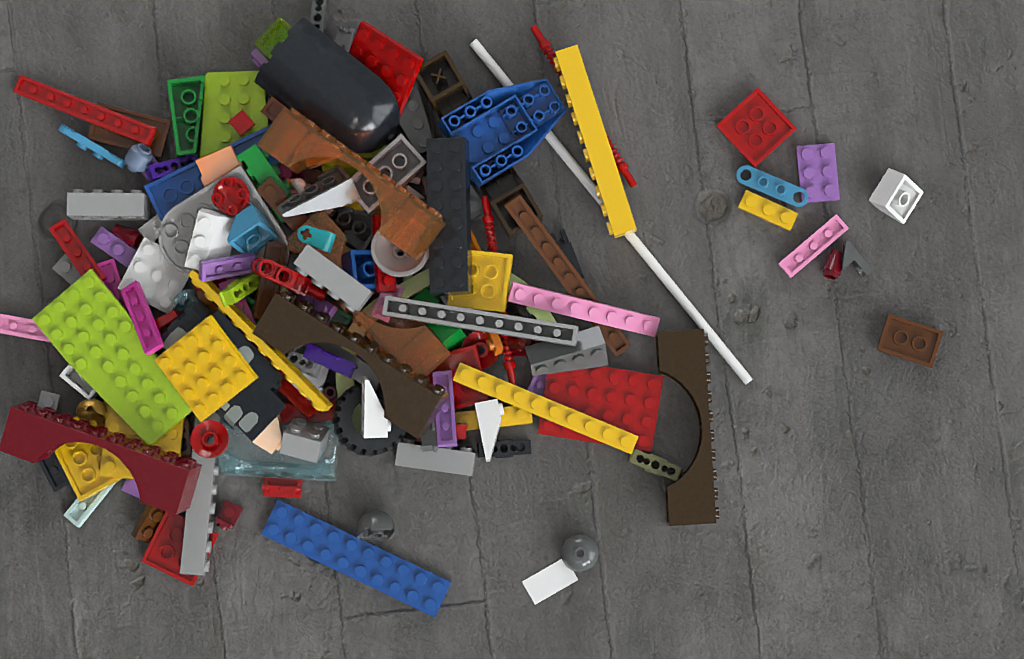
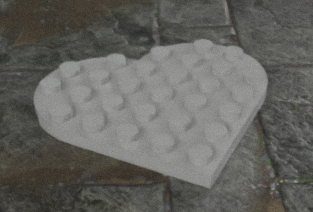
(180, 221)

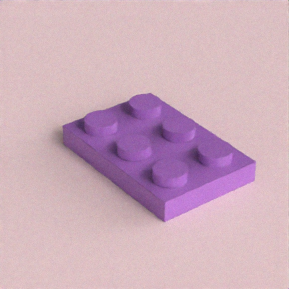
(818, 172)

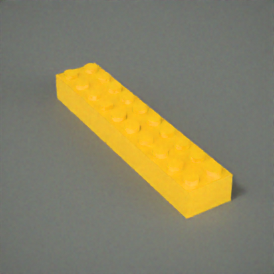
(596, 143)

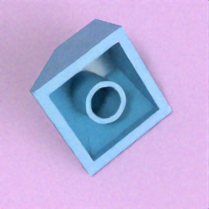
(250, 231)

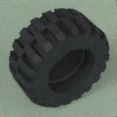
(347, 433)

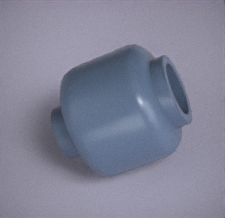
(138, 157)

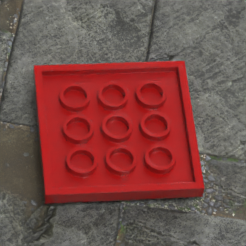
(387, 59)

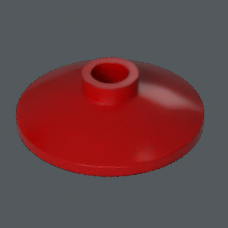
(479, 339)
(205, 431)

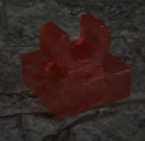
(519, 343)

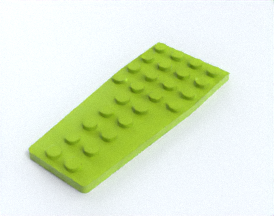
(224, 98)
(104, 349)

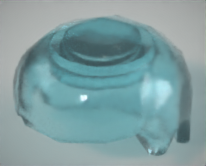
(185, 298)

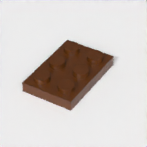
(909, 340)

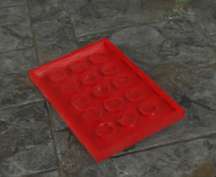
(610, 395)

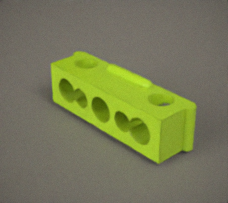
(239, 289)

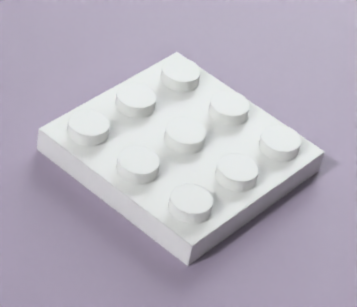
(156, 275)

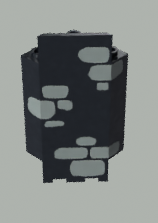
(257, 403)

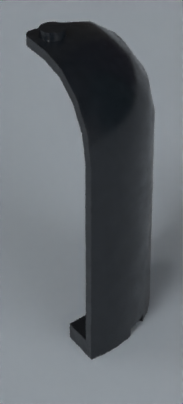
(331, 89)

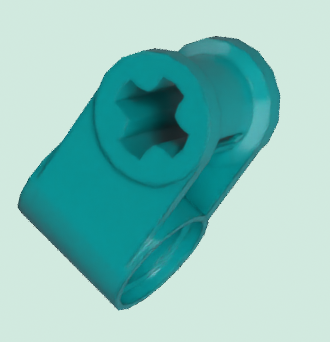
(320, 238)

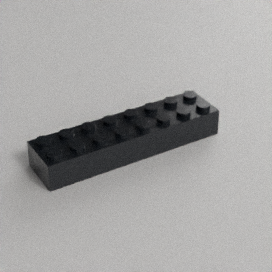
(450, 196)

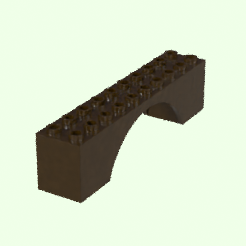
(446, 93)
(684, 360)
(408, 397)

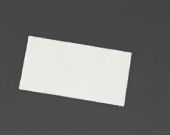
(549, 581)

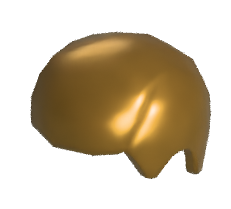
(91, 410)

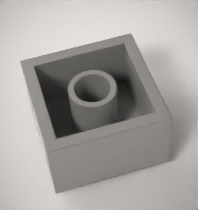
(304, 440)

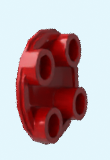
(230, 195)

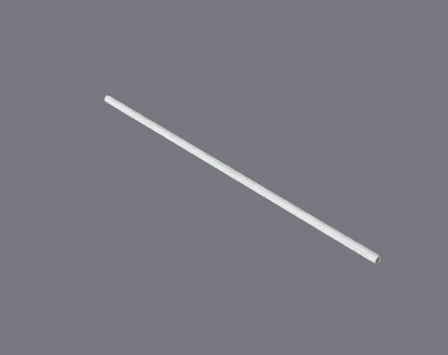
(632, 238)

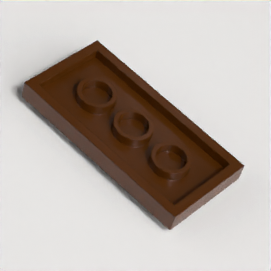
(111, 138)

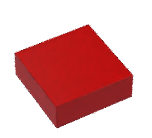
(241, 123)

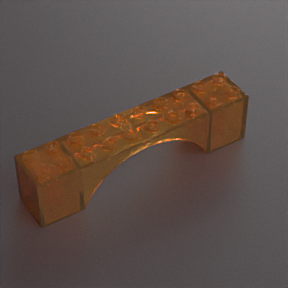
(303, 144)
(410, 346)

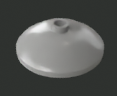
(386, 258)

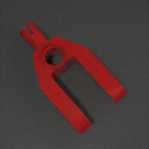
(290, 279)

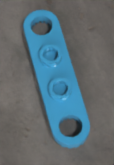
(98, 151)
(772, 186)

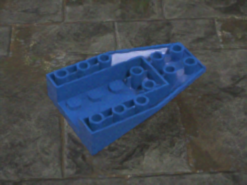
(504, 126)

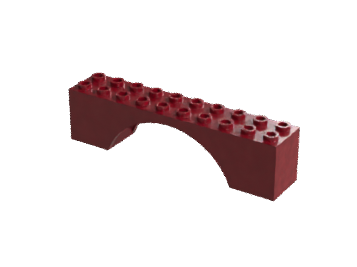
(160, 476)

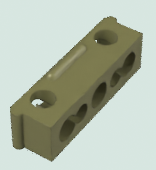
(662, 462)

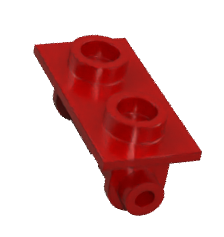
(282, 487)

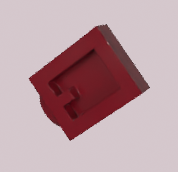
(228, 515)

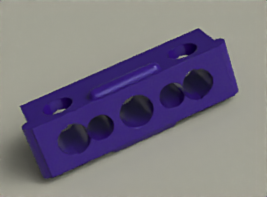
(176, 163)
(329, 360)

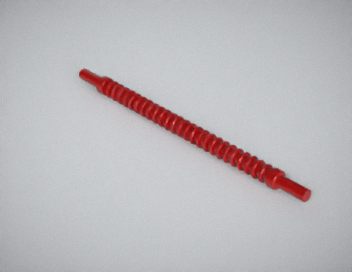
(544, 45)
(488, 219)

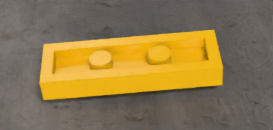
(767, 210)

